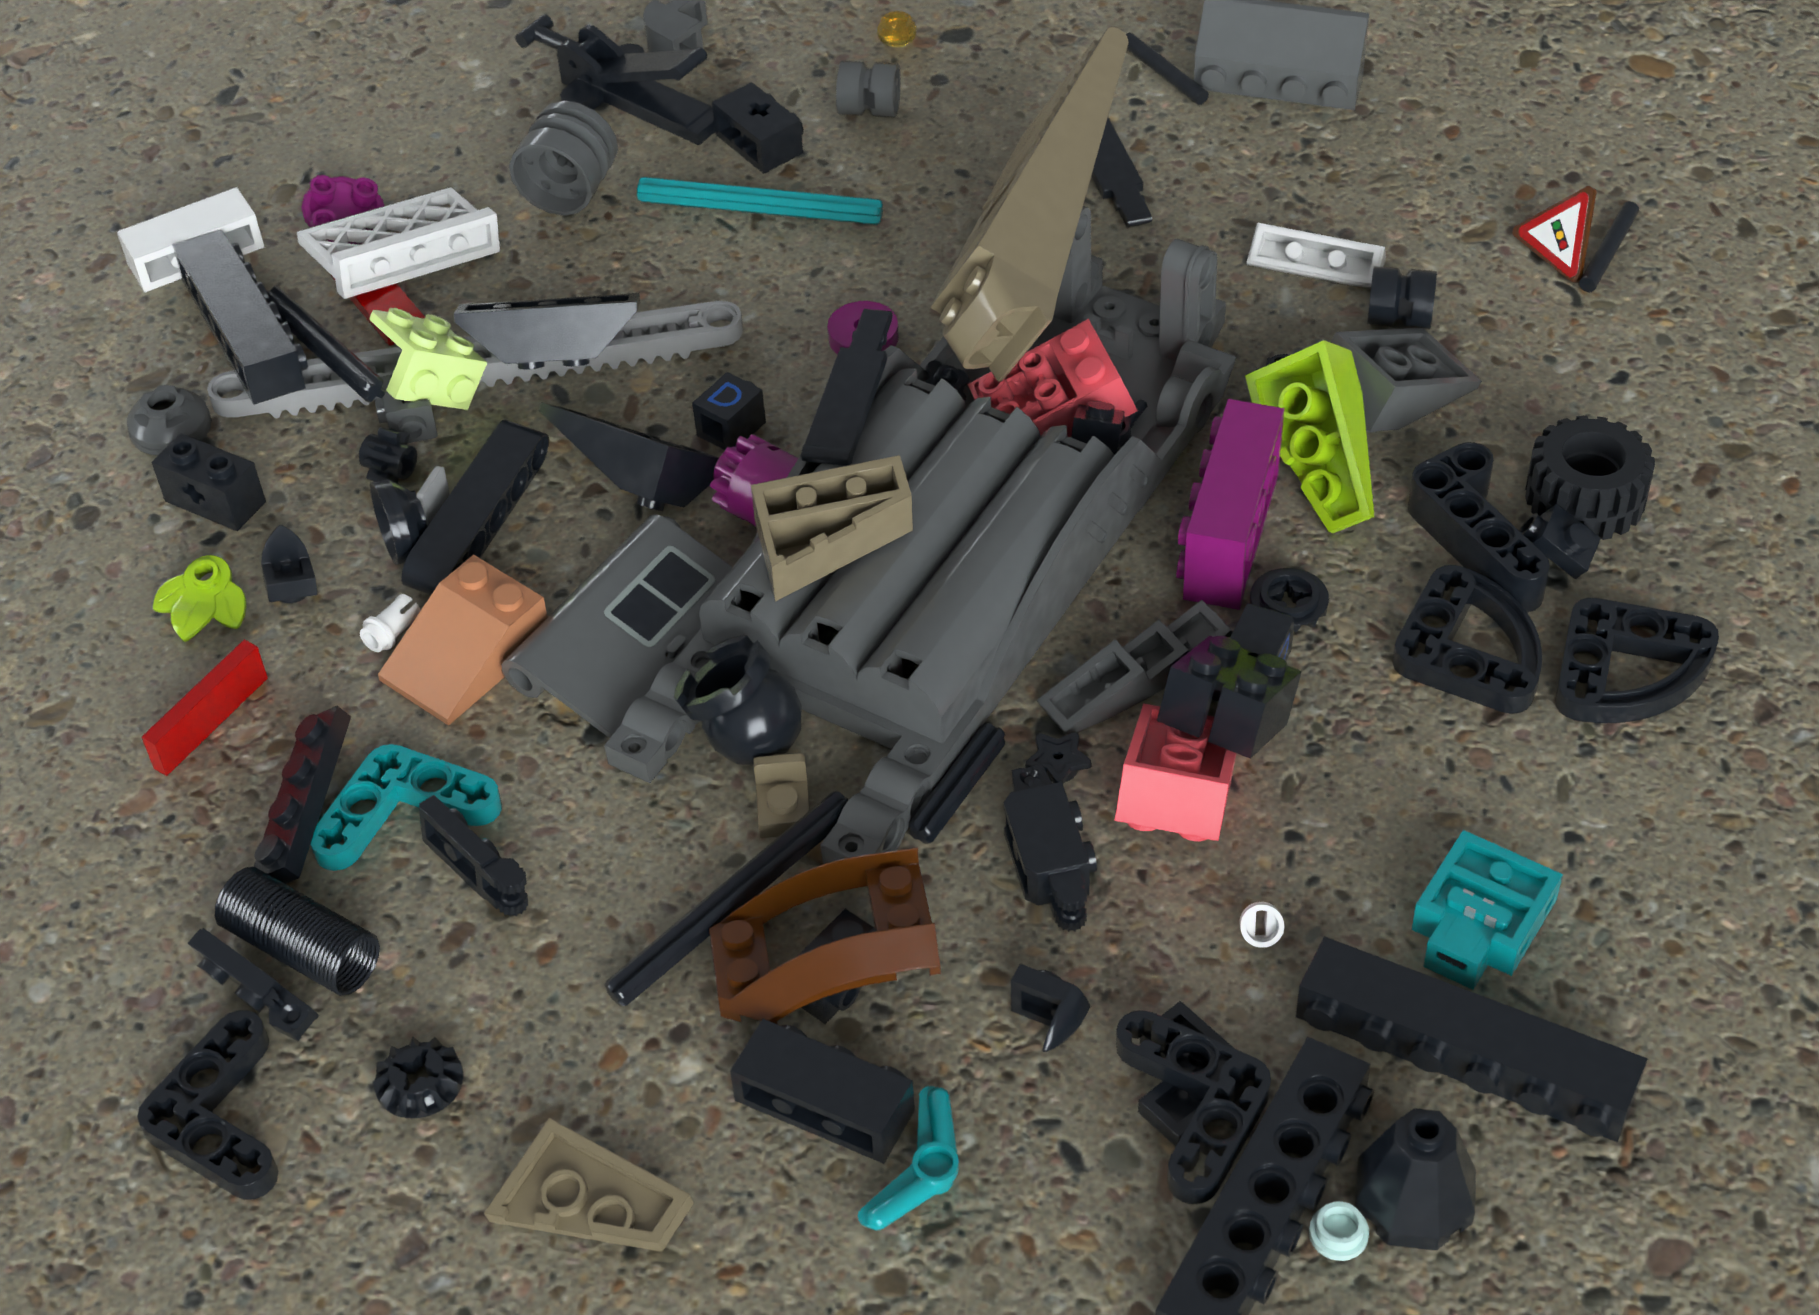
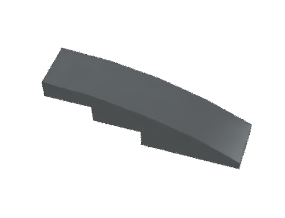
(1128, 674)

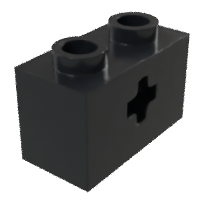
(758, 127)
(209, 482)

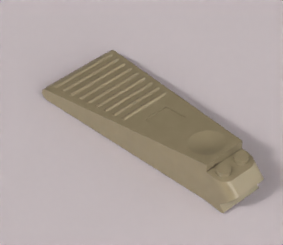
(1017, 253)

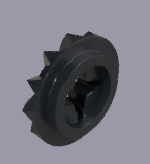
(1303, 588)
(426, 1095)

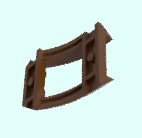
(902, 938)

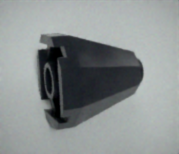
(1417, 1182)

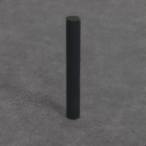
(1166, 70)
(1609, 246)

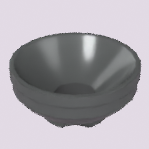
(155, 429)

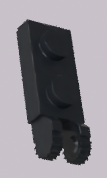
(473, 858)

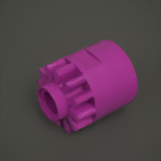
(747, 464)

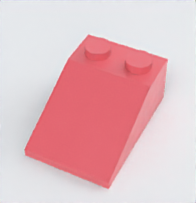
(1174, 780)

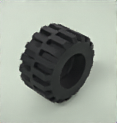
(1592, 473)

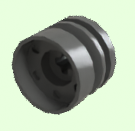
(563, 158)

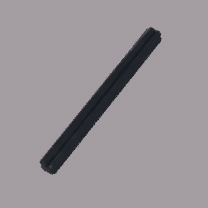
(327, 347)
(729, 896)

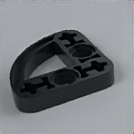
(1615, 635)
(1442, 653)

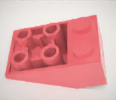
(1058, 378)

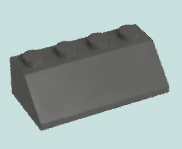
(1282, 51)

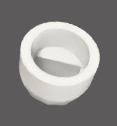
(1272, 921)

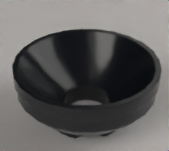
(398, 517)

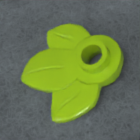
(197, 602)

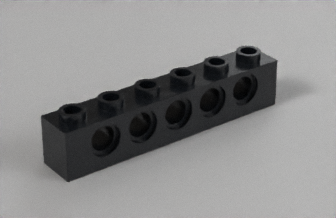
(1317, 1079)

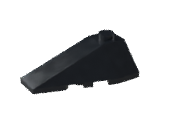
(636, 460)

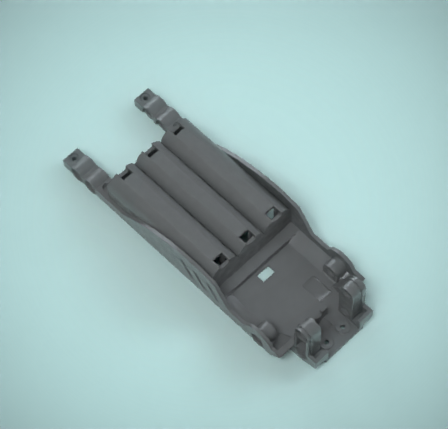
(994, 553)

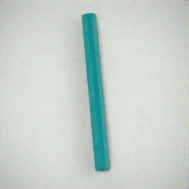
(760, 200)

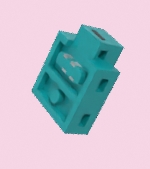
(1483, 909)

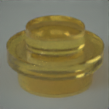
(896, 29)

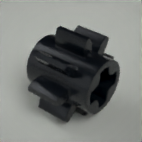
(388, 455)

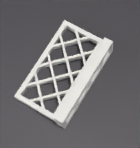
(397, 257)

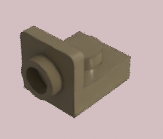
(780, 792)

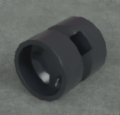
(1402, 297)

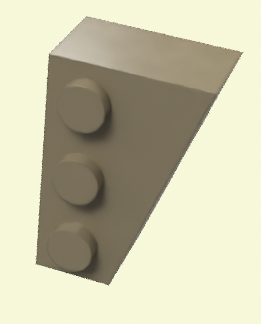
(829, 519)

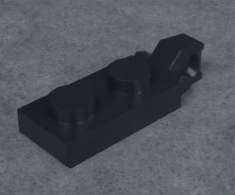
(256, 988)

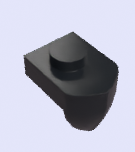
(287, 567)
(1050, 1001)

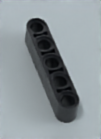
(476, 505)

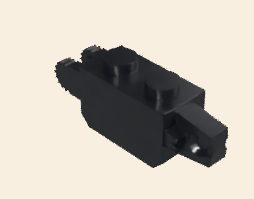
(1048, 847)

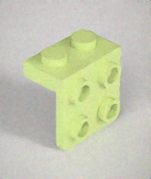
(432, 360)

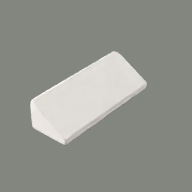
(1315, 255)

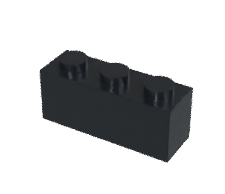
(823, 1090)

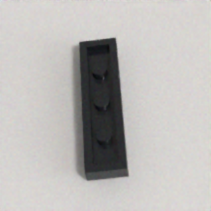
(301, 794)

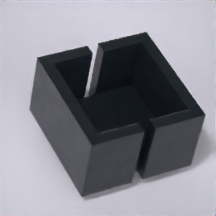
(1250, 695)

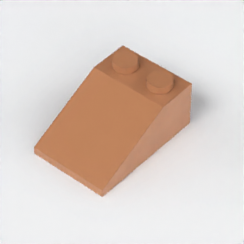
(462, 639)

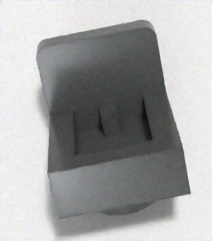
(412, 417)

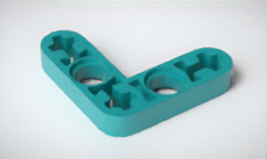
(398, 785)

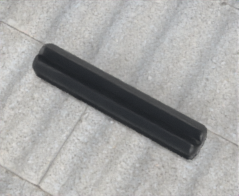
(957, 783)

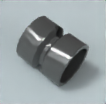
(868, 88)

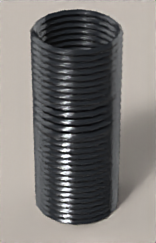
(297, 930)

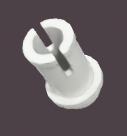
(381, 631)

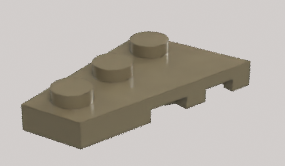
(588, 1193)

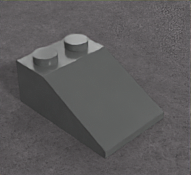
(1404, 375)

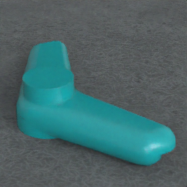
(932, 1167)

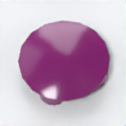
(339, 198)

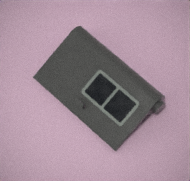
(620, 624)

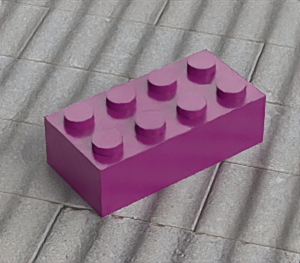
(1230, 503)

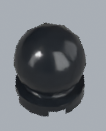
(741, 702)

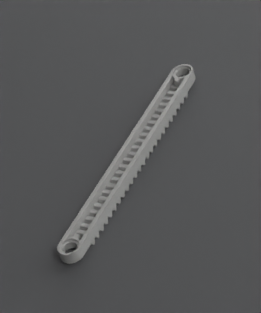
(643, 336)

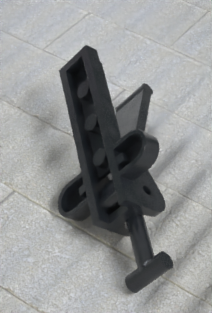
(624, 78)

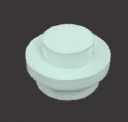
(1339, 1231)

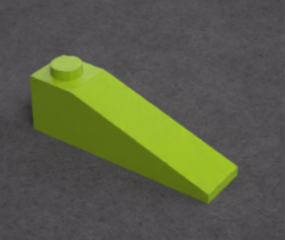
(1322, 429)

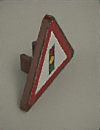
(1561, 233)

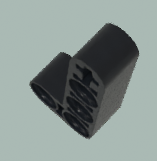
(1452, 507)

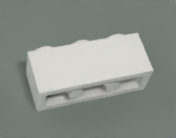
(150, 246)

